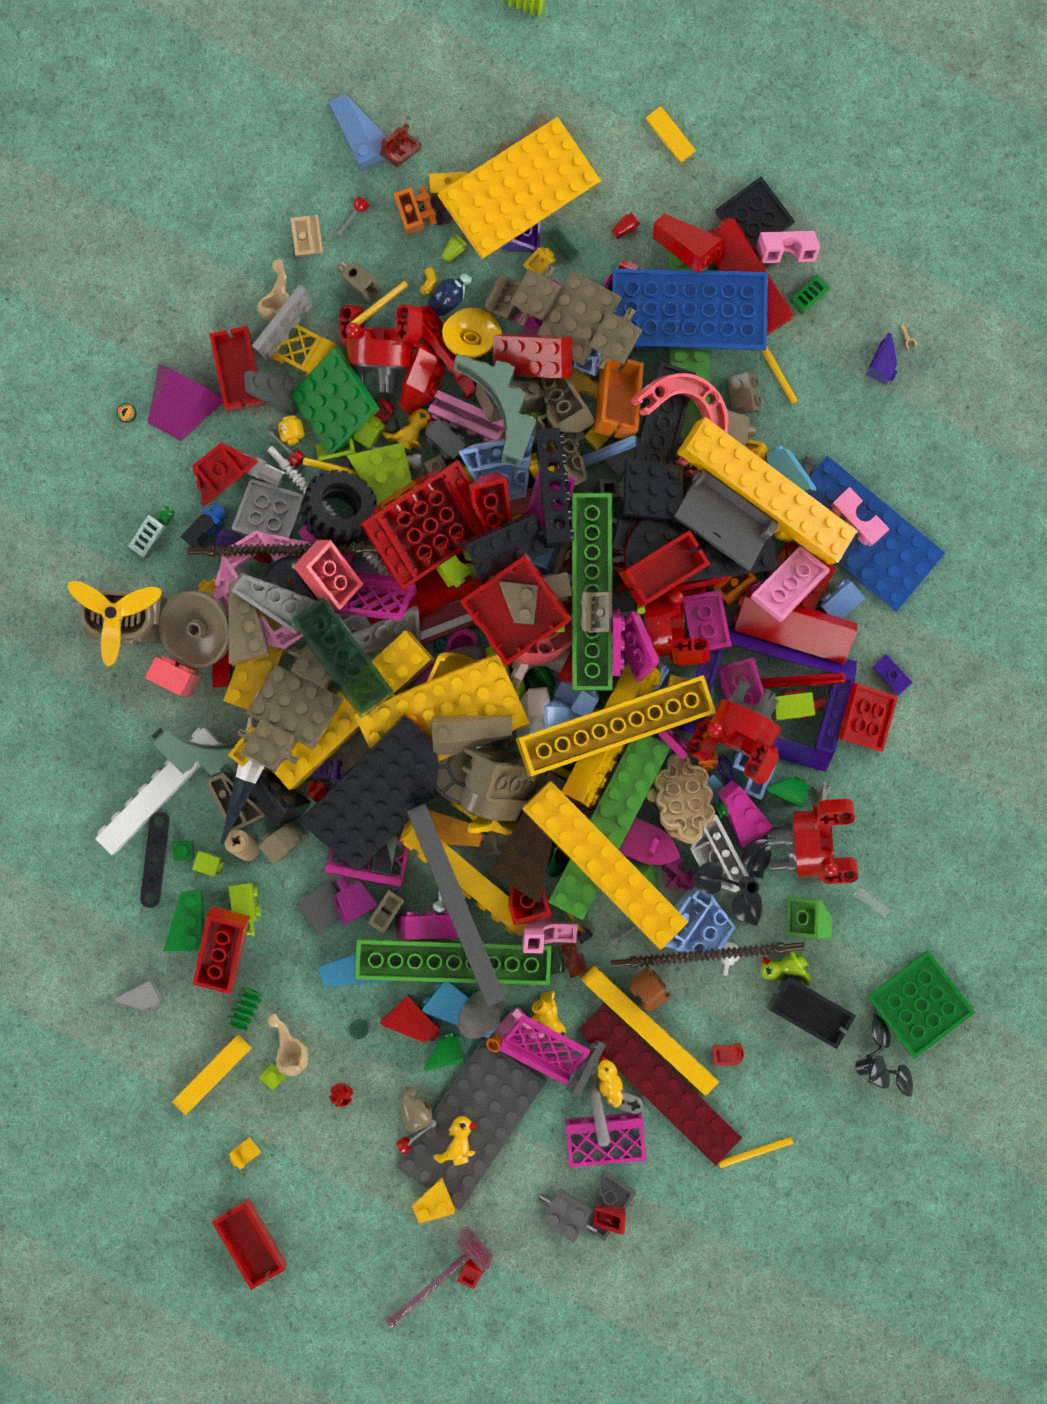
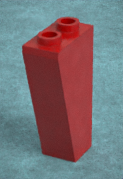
(687, 242)

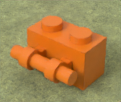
(409, 210)
(735, 587)

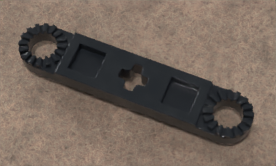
(153, 874)

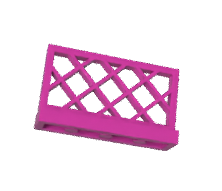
(375, 585)
(367, 875)
(538, 1057)
(614, 1122)

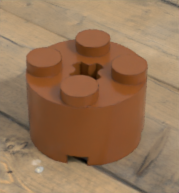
(649, 988)

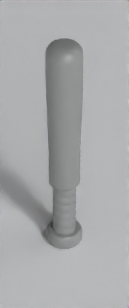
(599, 1117)

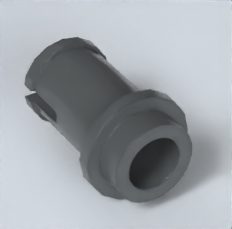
(808, 464)

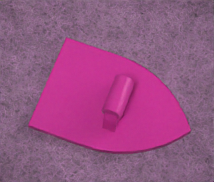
(649, 844)

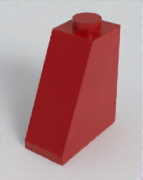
(411, 1021)

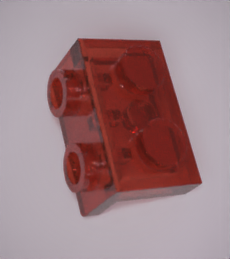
(399, 146)

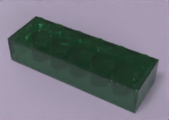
(342, 657)

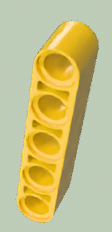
(211, 1074)

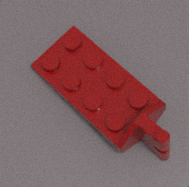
(432, 334)

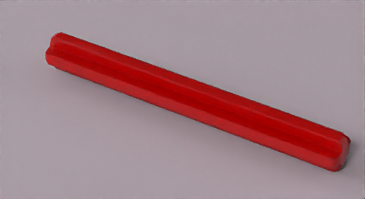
(805, 680)

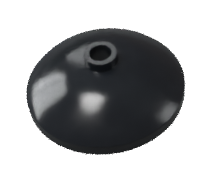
(282, 571)

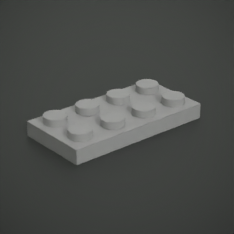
(282, 323)

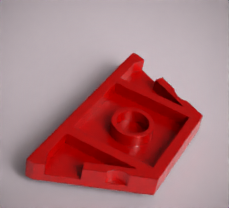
(220, 470)

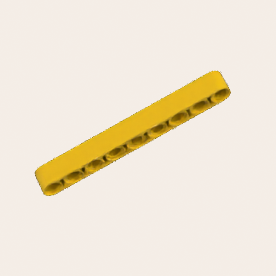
(649, 1030)

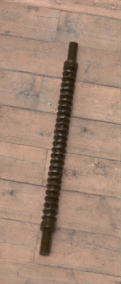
(211, 550)
(779, 948)

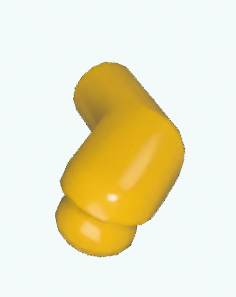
(430, 283)

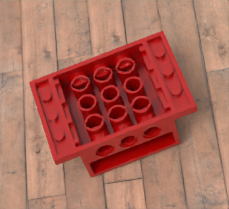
(423, 524)

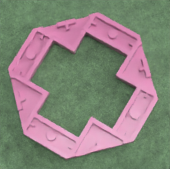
(282, 637)

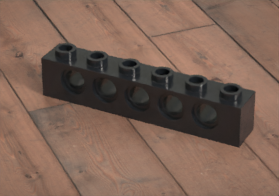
(554, 537)

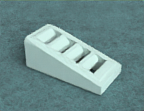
(145, 526)

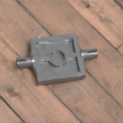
(567, 1215)

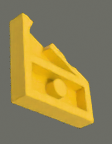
(434, 1203)

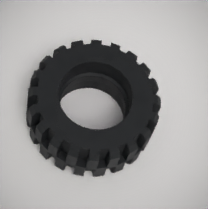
(340, 486)

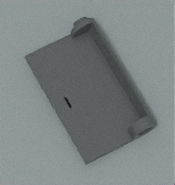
(725, 519)

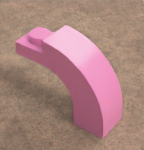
(547, 931)

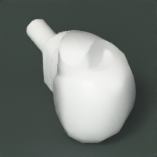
(727, 961)

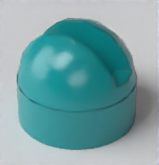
(437, 647)

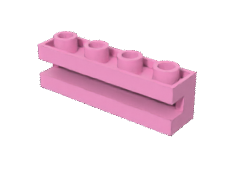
(465, 416)

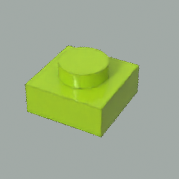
(272, 1077)

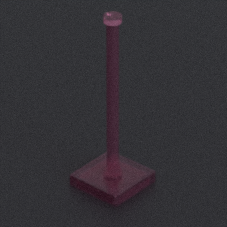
(473, 1249)

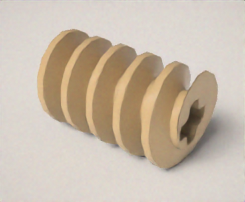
(242, 845)

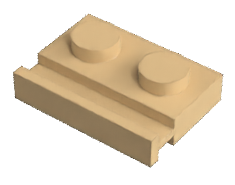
(306, 236)

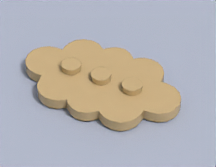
(684, 798)

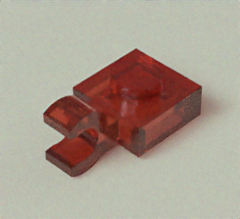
(575, 961)

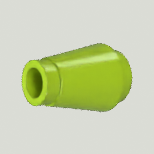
(454, 247)

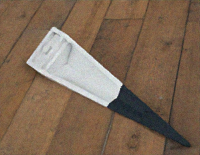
(244, 782)

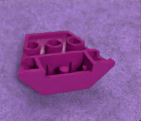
(179, 403)

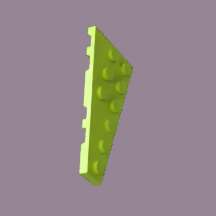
(383, 469)

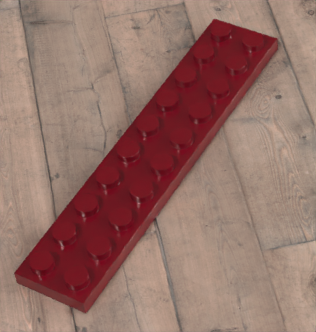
(660, 1084)

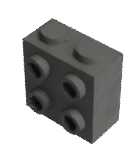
(441, 437)

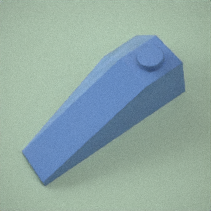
(360, 132)

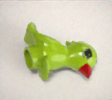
(790, 965)

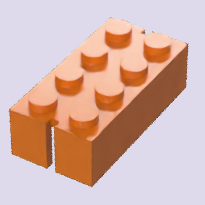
(613, 406)

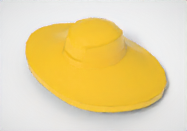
(470, 332)

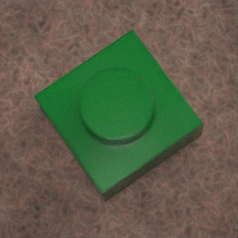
(183, 850)

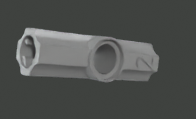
(266, 472)

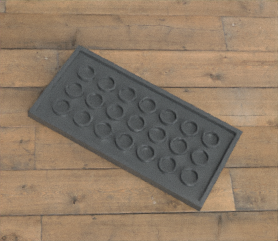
(495, 1096)

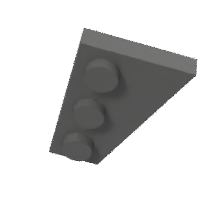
(272, 388)
(585, 1068)
(612, 1194)

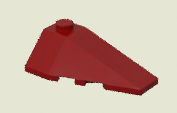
(527, 910)

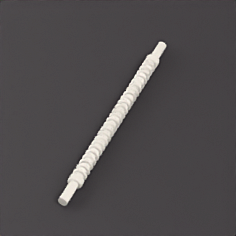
(285, 465)

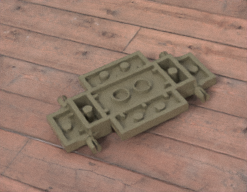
(578, 311)
(290, 711)

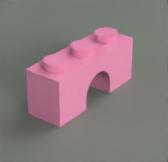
(801, 244)
(868, 531)

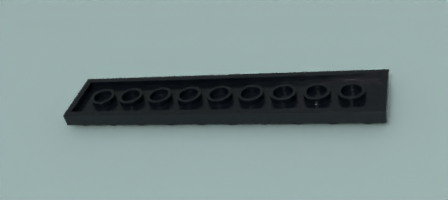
(656, 443)

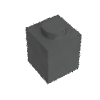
(608, 486)

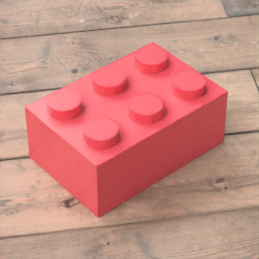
(328, 574)
(173, 676)

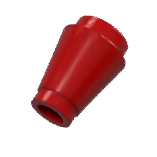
(625, 225)

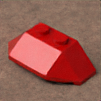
(421, 378)

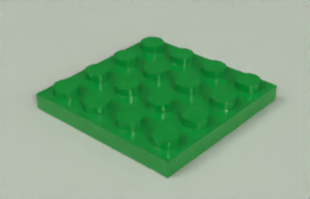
(334, 401)
(920, 1004)

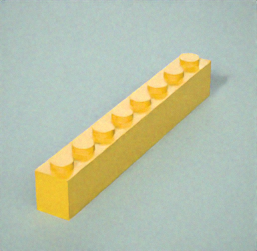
(472, 883)

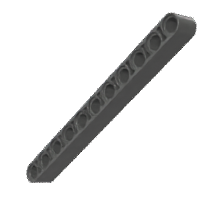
(456, 905)

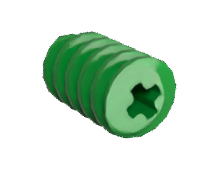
(245, 1008)

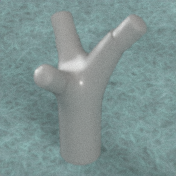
(823, 791)

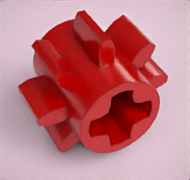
(317, 790)
(341, 1095)

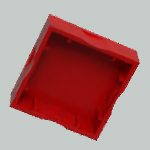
(491, 613)

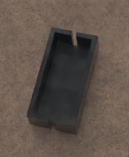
(503, 546)
(811, 1011)

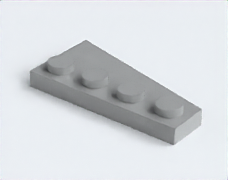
(271, 599)
(384, 632)

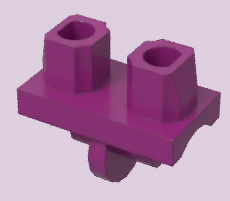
(676, 877)

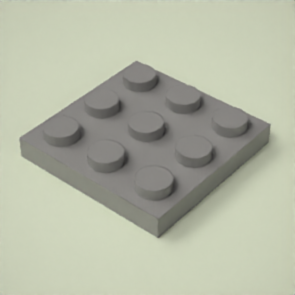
(267, 510)

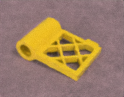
(316, 352)

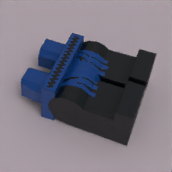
(204, 526)

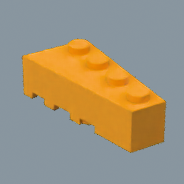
(451, 830)

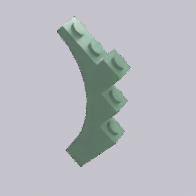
(509, 401)
(185, 753)

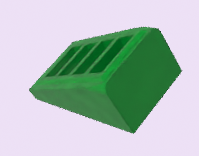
(799, 305)

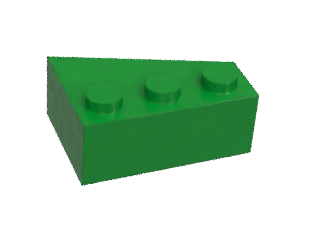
(187, 923)

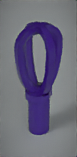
(729, 767)

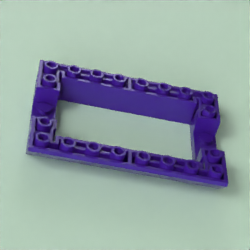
(826, 738)

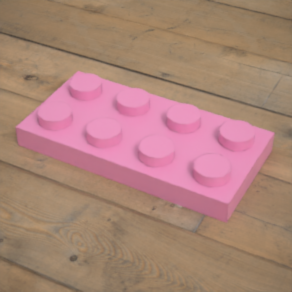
(790, 584)

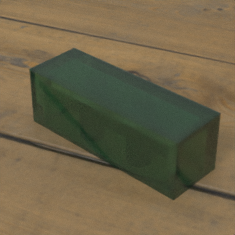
(563, 244)

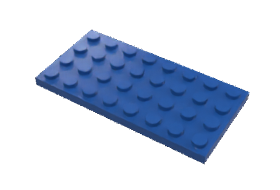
(695, 308)
(894, 562)

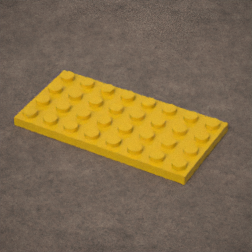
(519, 188)
(469, 691)

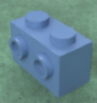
(841, 599)

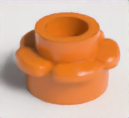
(493, 1042)

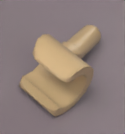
(907, 338)

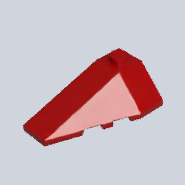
(491, 500)

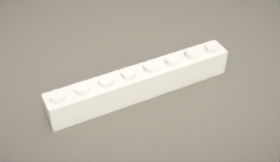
(149, 800)

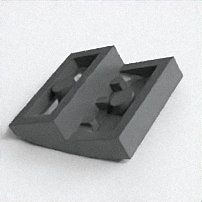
(320, 908)

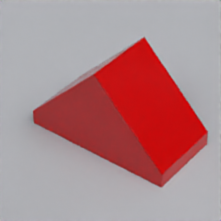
(610, 1218)

